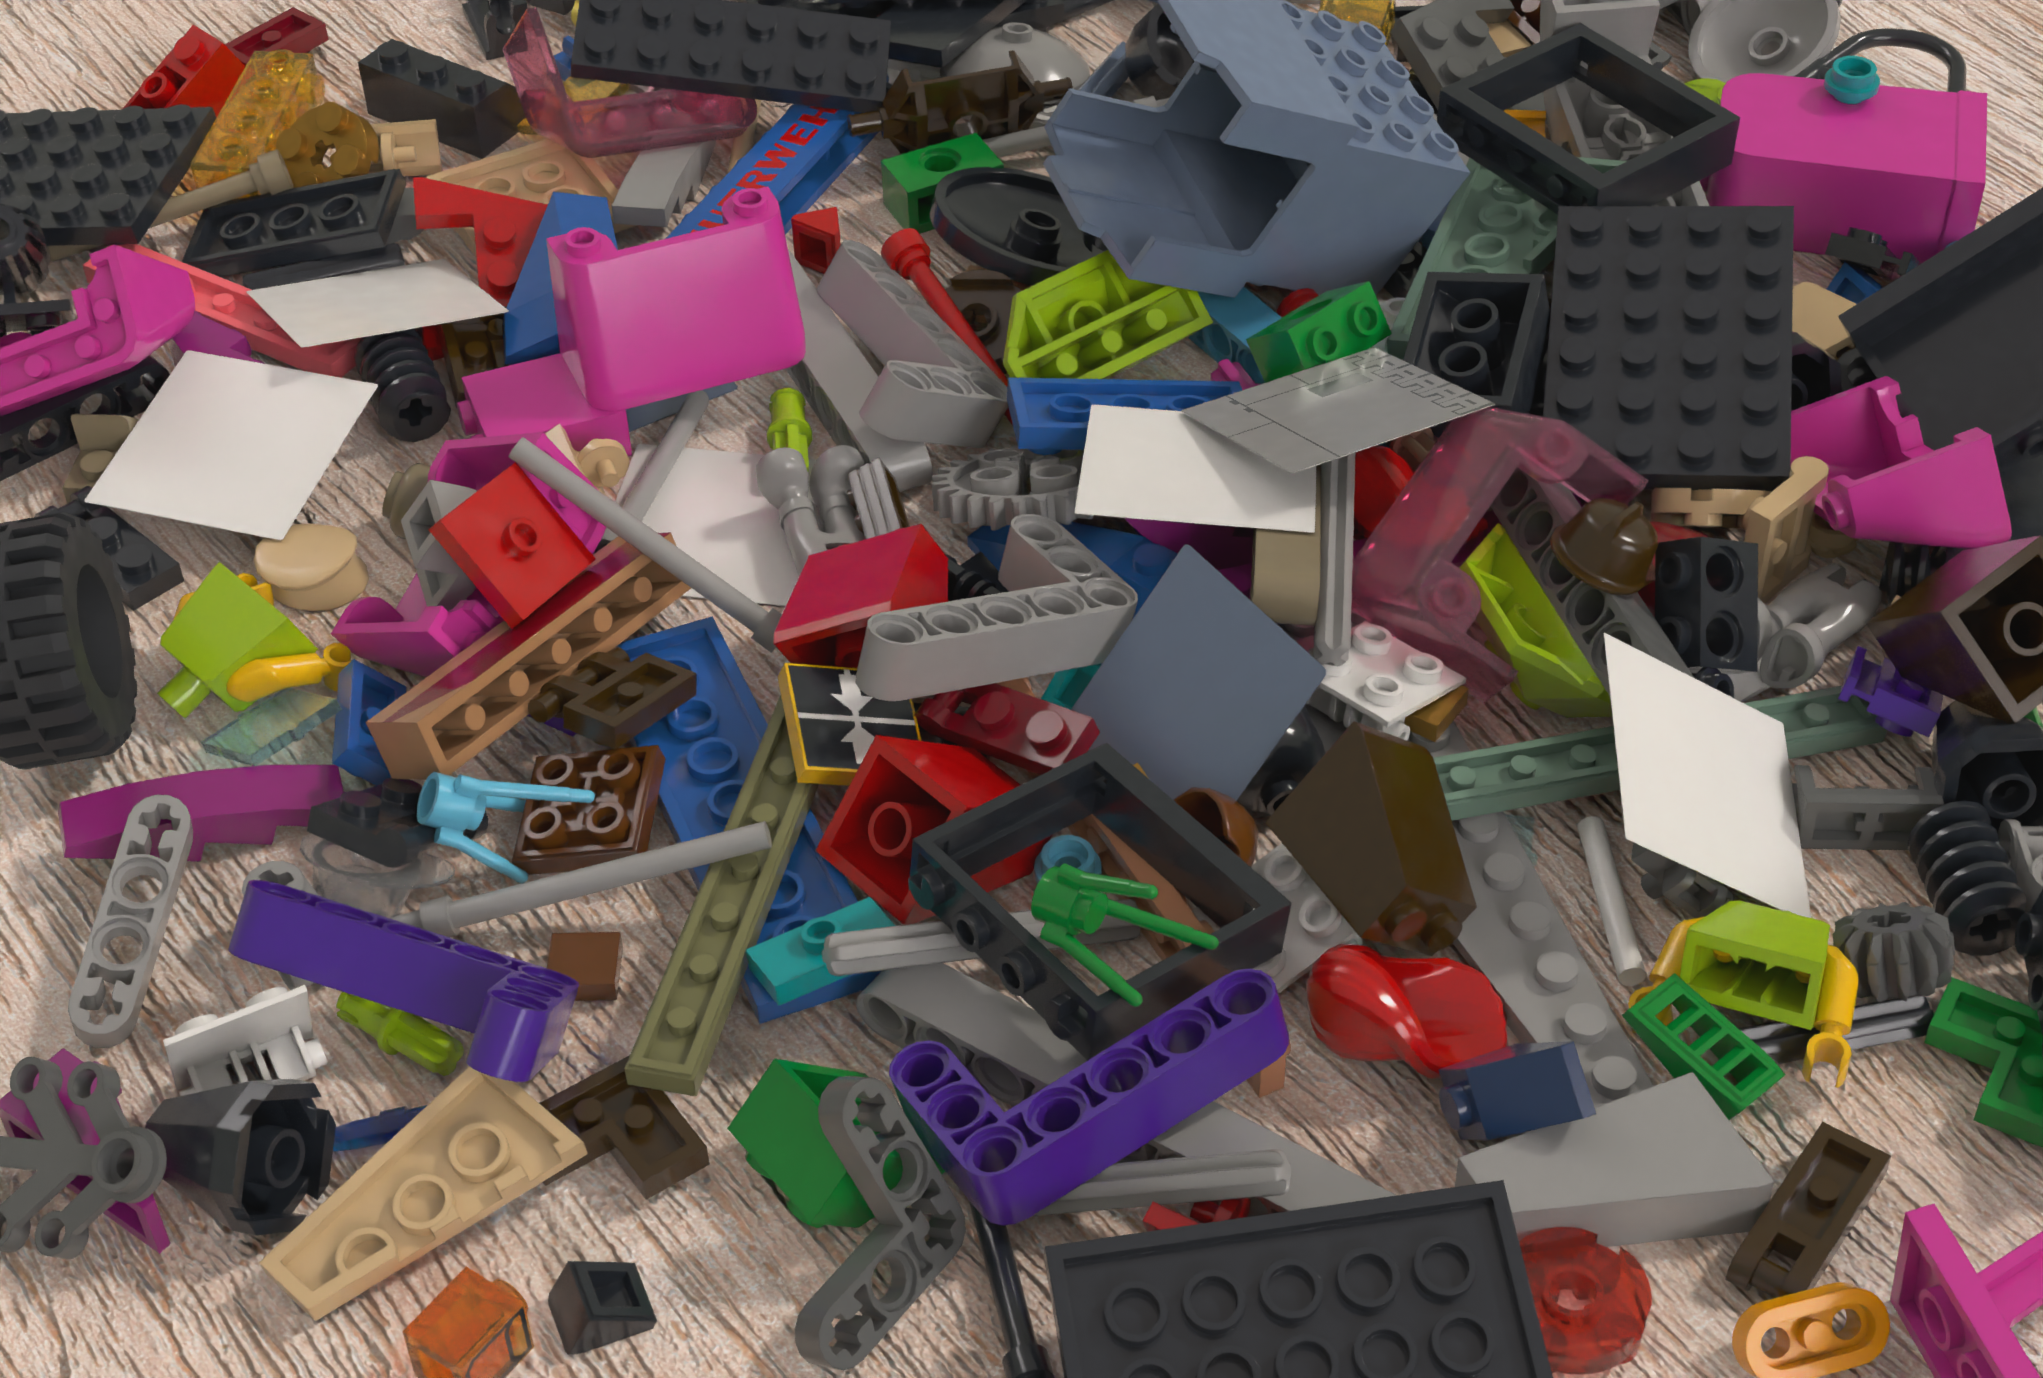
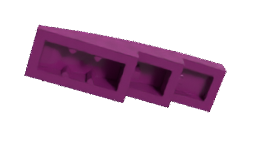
(223, 805)

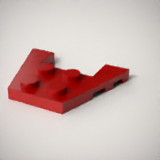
(502, 234)

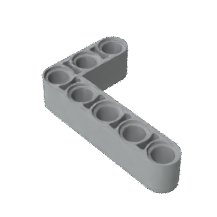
(931, 379)
(1058, 616)

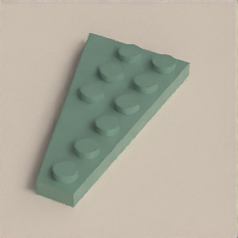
(1485, 231)

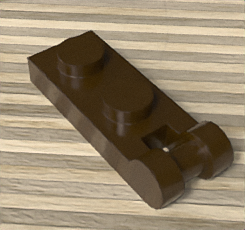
(1810, 1213)

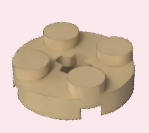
(1702, 507)

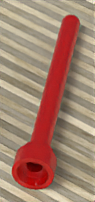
(910, 258)

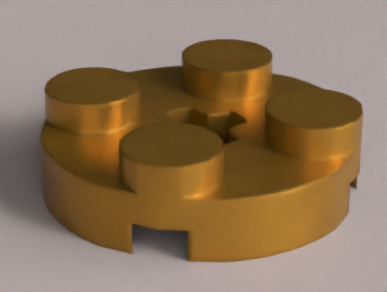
(323, 129)

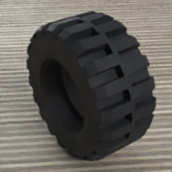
(61, 645)

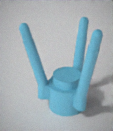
(460, 804)

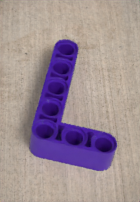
(506, 1002)
(1095, 1113)

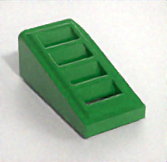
(1735, 1051)

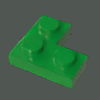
(2002, 1038)

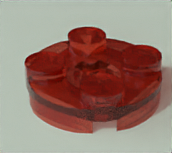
(1616, 1285)

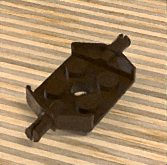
(927, 110)

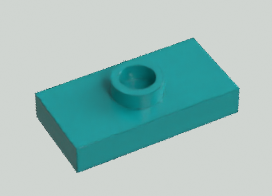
(793, 961)

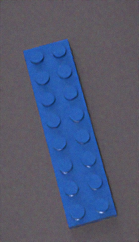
(707, 759)

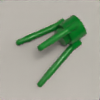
(1072, 904)

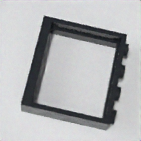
(1476, 120)
(1154, 828)

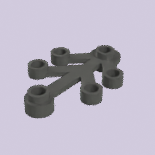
(123, 1165)

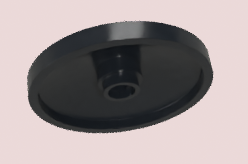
(1008, 223)

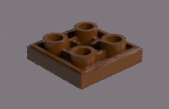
(580, 835)

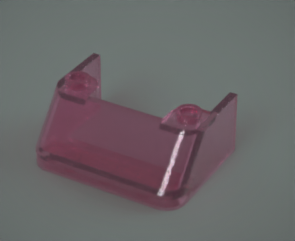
(616, 122)
(1405, 565)

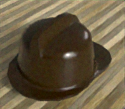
(1608, 546)

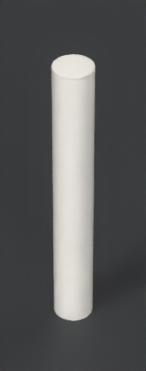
(1611, 901)

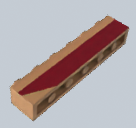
(493, 680)

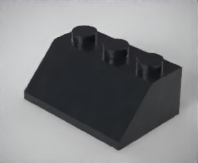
(414, 85)
(1483, 335)

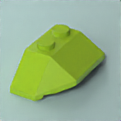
(1096, 322)
(1530, 633)

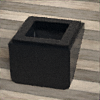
(599, 1304)

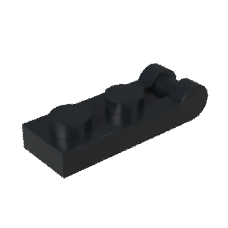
(137, 562)

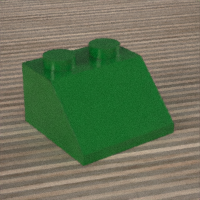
(788, 1145)

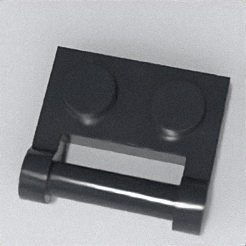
(379, 823)

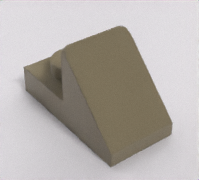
(98, 441)

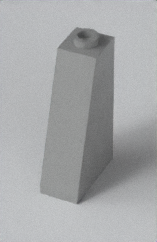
(1632, 1172)

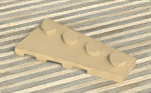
(431, 1181)

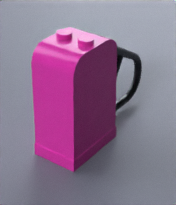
(1888, 165)

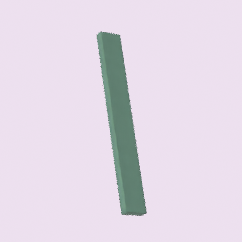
(1587, 760)

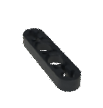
(61, 435)

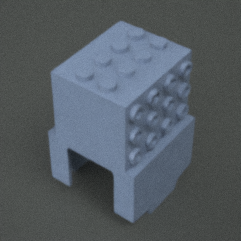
(1272, 163)

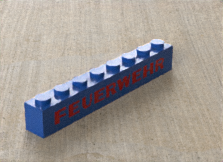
(793, 159)

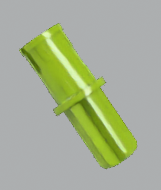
(788, 422)
(402, 1033)

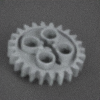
(994, 489)

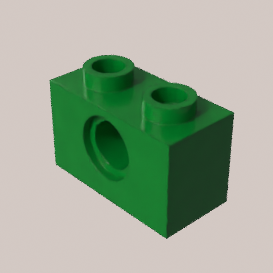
(913, 176)
(1320, 332)

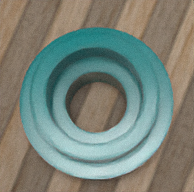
(1852, 79)

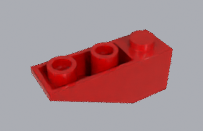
(194, 73)

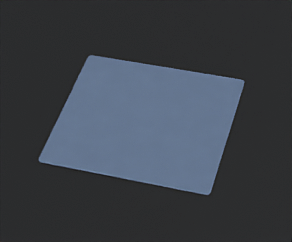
(1199, 683)

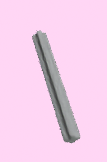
(1333, 619)
(936, 943)

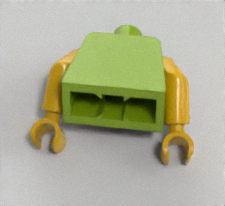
(240, 646)
(1769, 968)

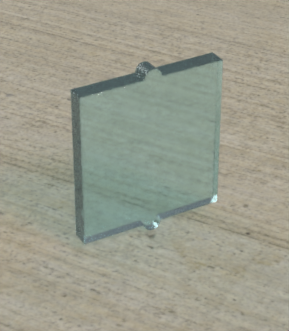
(271, 726)

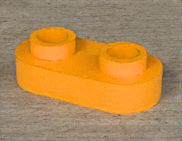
(1805, 1334)

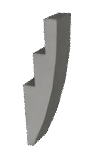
(661, 184)

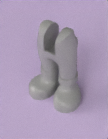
(785, 485)
(1809, 623)

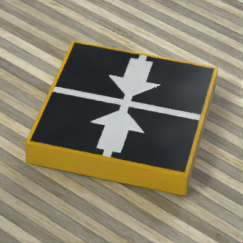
(836, 722)

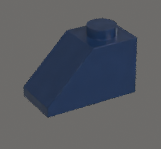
(1515, 1090)

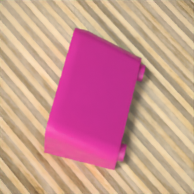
(677, 308)
(121, 320)
(1892, 484)
(427, 637)

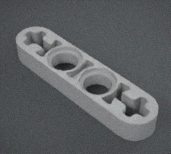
(127, 918)

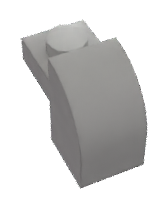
(438, 573)

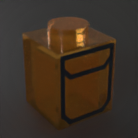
(470, 1330)

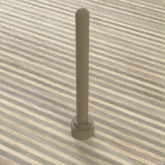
(264, 176)

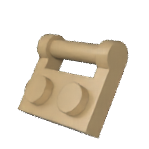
(1782, 525)

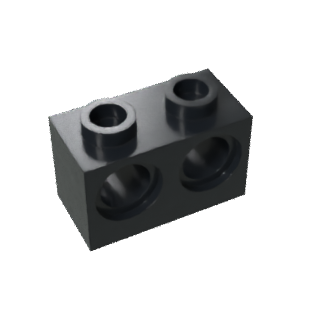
(1709, 602)

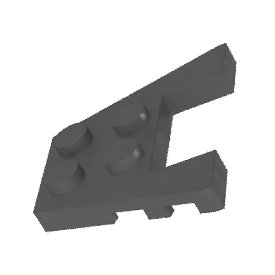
(1452, 42)

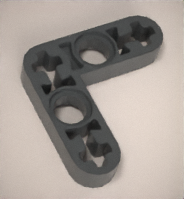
(895, 1238)

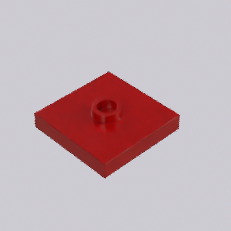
(512, 545)

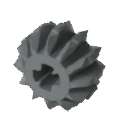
(1897, 950)

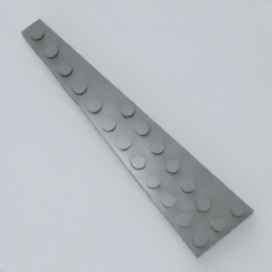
(1521, 936)

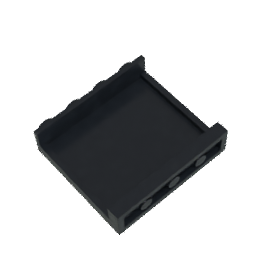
(1967, 336)

